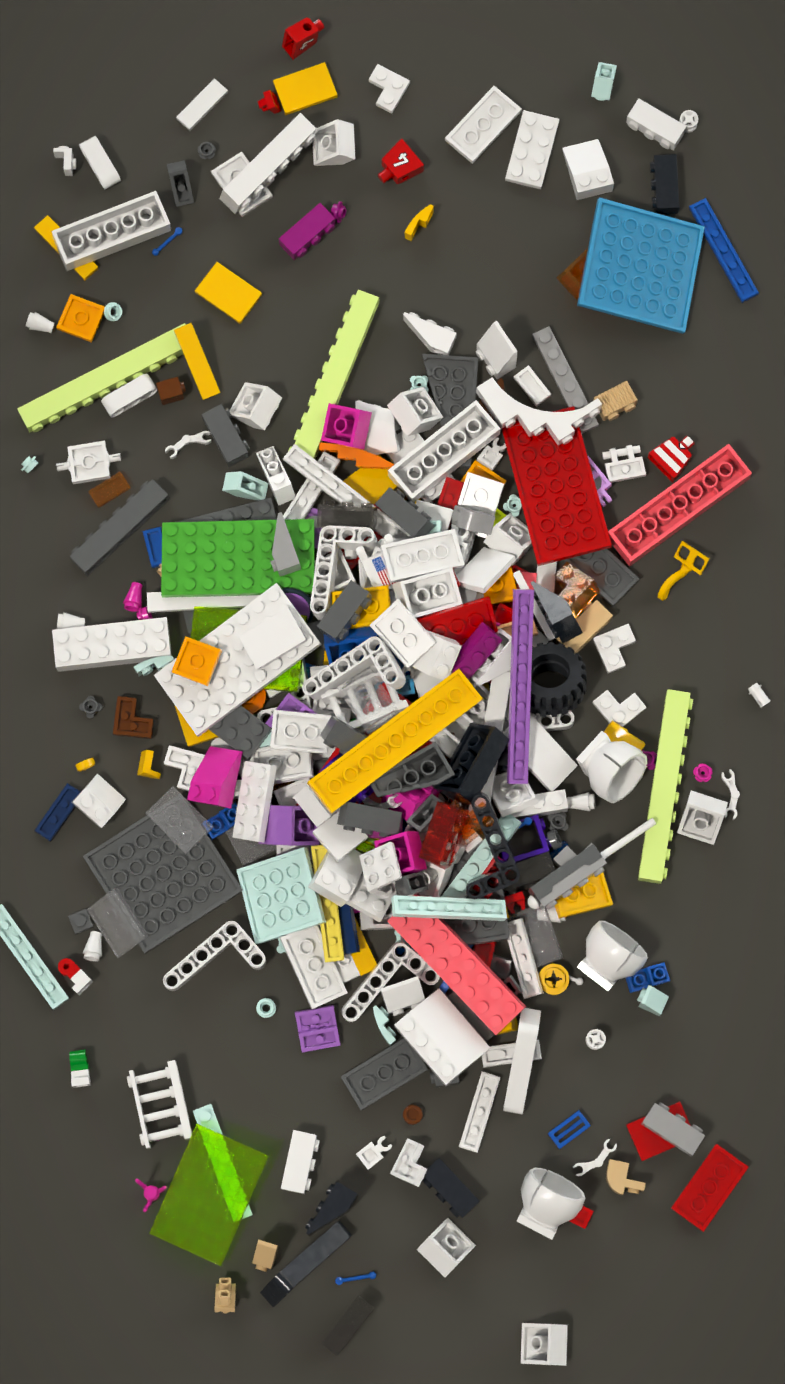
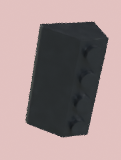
(473, 762)

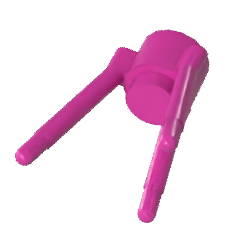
(151, 1193)

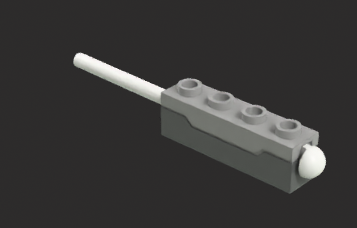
(577, 871)

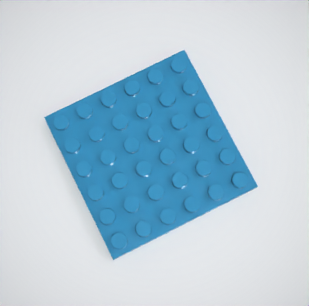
(641, 265)

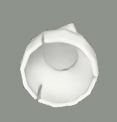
(612, 767)
(611, 955)
(551, 1204)

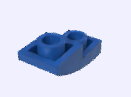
(222, 821)
(650, 975)

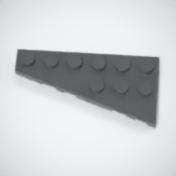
(452, 385)

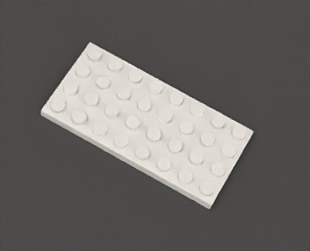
(235, 674)

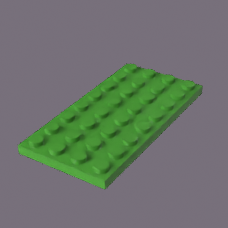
(232, 557)

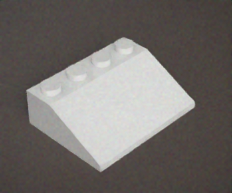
(442, 1037)

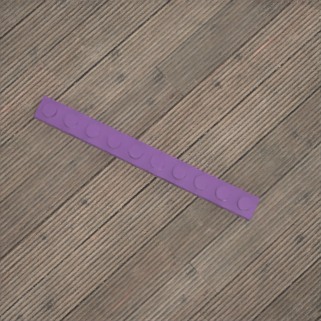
(520, 686)

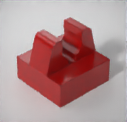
(269, 102)
(517, 898)

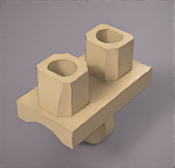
(225, 1296)

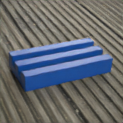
(582, 1119)

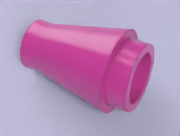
(133, 598)

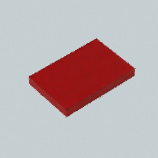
(647, 1142)

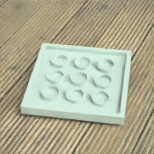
(279, 895)

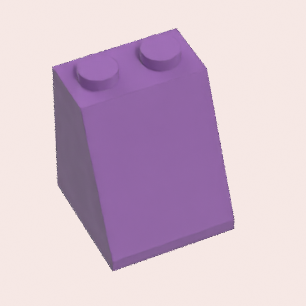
(289, 826)

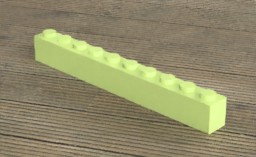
(337, 370)
(100, 381)
(664, 786)

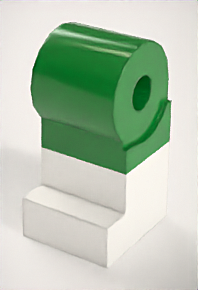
(79, 1069)

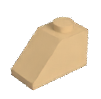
(265, 1255)

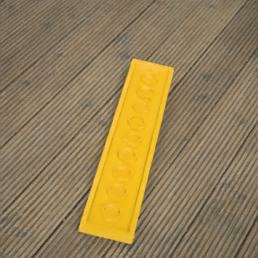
(394, 741)

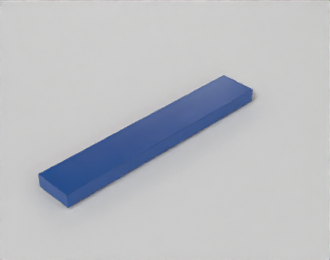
(724, 250)

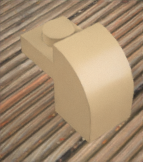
(616, 1178)

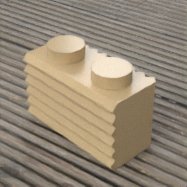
(617, 400)

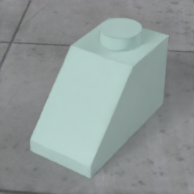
(603, 81)
(245, 486)

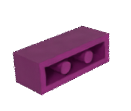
(307, 231)
(476, 650)

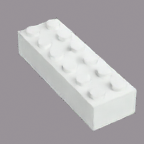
(267, 163)
(111, 230)
(444, 452)
(111, 644)

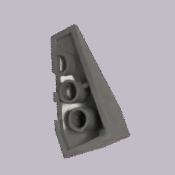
(417, 771)

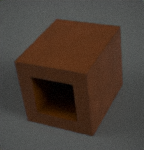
(171, 390)

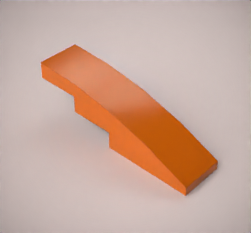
(363, 458)

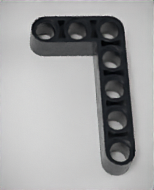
(496, 848)
(305, 1263)

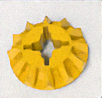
(560, 985)

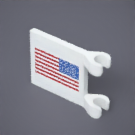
(375, 566)

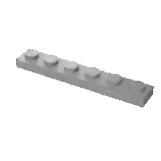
(562, 374)

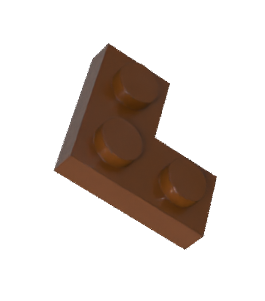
(127, 724)

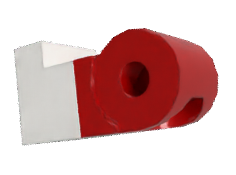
(71, 970)

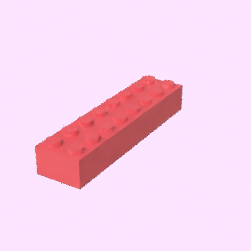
(679, 505)
(460, 969)

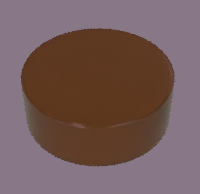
(412, 1114)

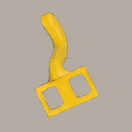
(686, 567)

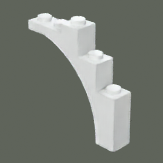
(506, 411)

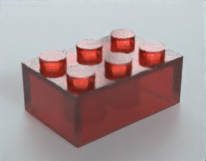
(444, 833)

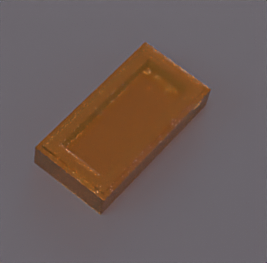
(109, 489)

